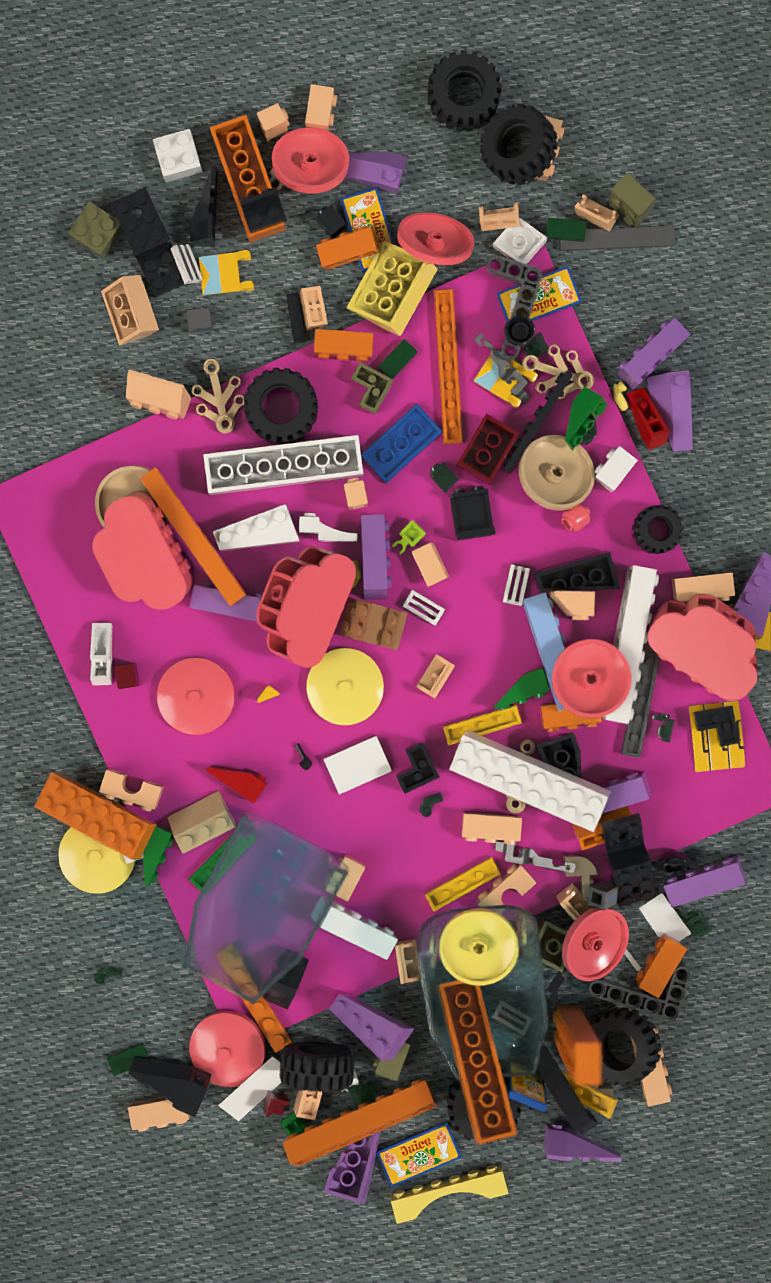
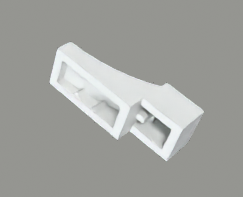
(312, 525)
(101, 654)

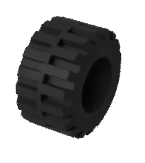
(674, 529)

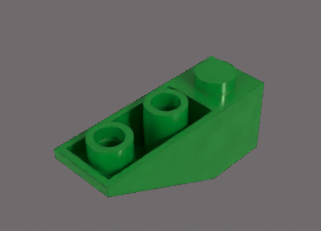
(583, 414)
(526, 686)
(154, 852)

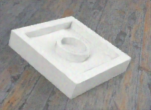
(520, 242)

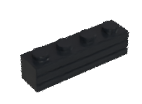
(295, 318)

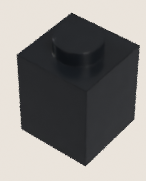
(331, 221)

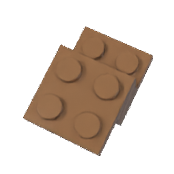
(373, 623)

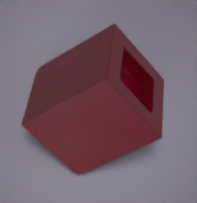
(126, 676)
(275, 1103)

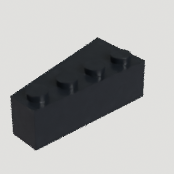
(580, 574)

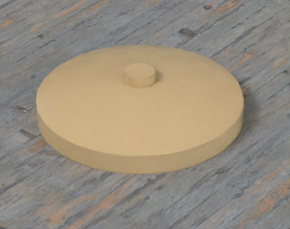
(555, 474)
(118, 484)

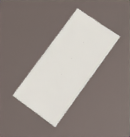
(253, 1090)

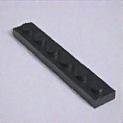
(541, 413)

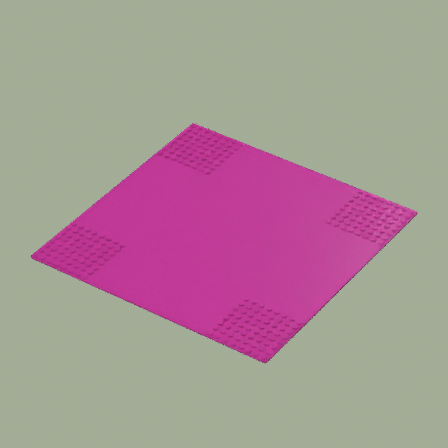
(51, 531)

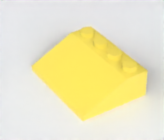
(392, 288)

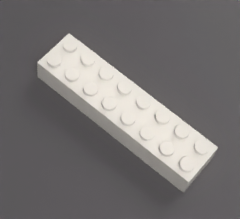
(283, 465)
(631, 630)
(530, 780)

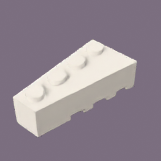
(264, 529)
(358, 930)

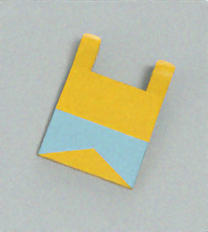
(221, 273)
(490, 380)

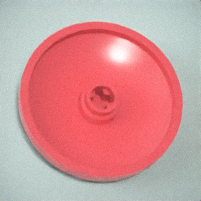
(310, 160)
(435, 238)
(591, 678)
(195, 696)
(595, 944)
(227, 1047)

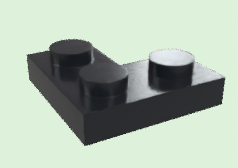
(721, 719)

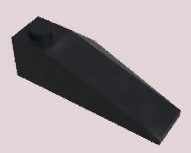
(176, 1082)

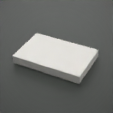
(357, 765)

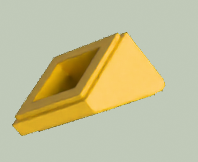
(269, 692)

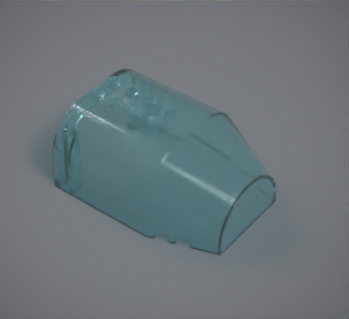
(260, 907)
(517, 997)

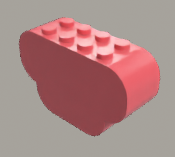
(141, 553)
(305, 604)
(707, 643)

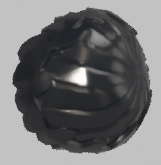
(519, 331)
(677, 859)

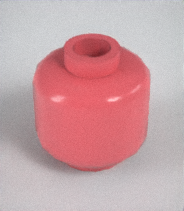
(576, 518)

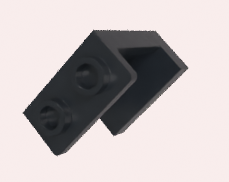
(471, 513)

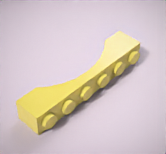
(486, 1183)

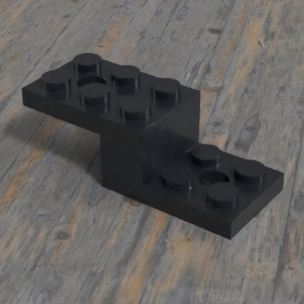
(148, 241)
(628, 859)

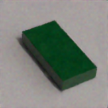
(566, 229)
(398, 359)
(122, 1061)

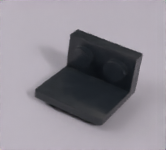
(263, 210)

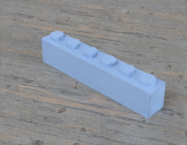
(546, 634)

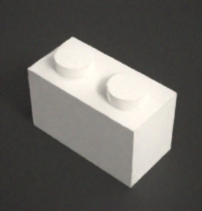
(615, 468)

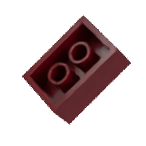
(487, 449)

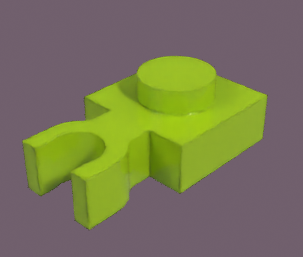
(411, 535)

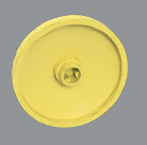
(345, 686)
(92, 864)
(478, 946)

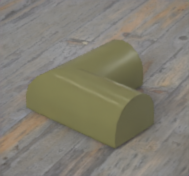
(376, 384)

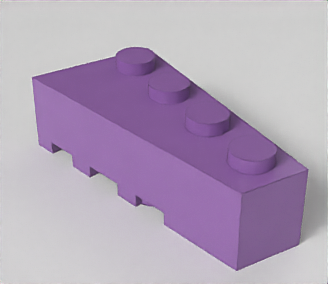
(653, 354)
(374, 556)
(755, 596)
(212, 601)
(627, 791)
(705, 881)
(371, 1025)

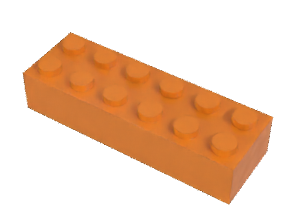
(243, 167)
(95, 815)

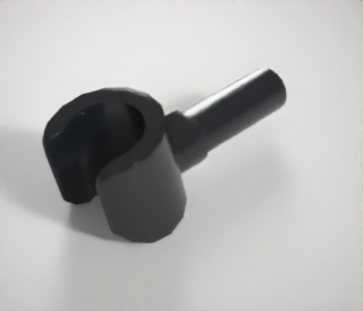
(306, 763)

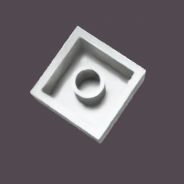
(177, 155)

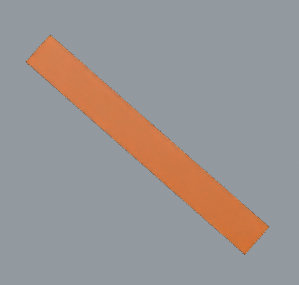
(448, 366)
(193, 536)

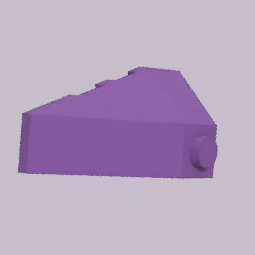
(377, 170)
(672, 399)
(564, 1144)
(354, 1170)

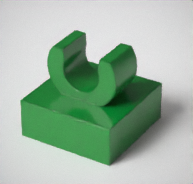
(292, 1124)

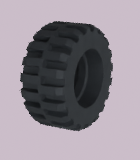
(464, 66)
(504, 129)
(275, 380)
(645, 1041)
(317, 1066)
(459, 1115)

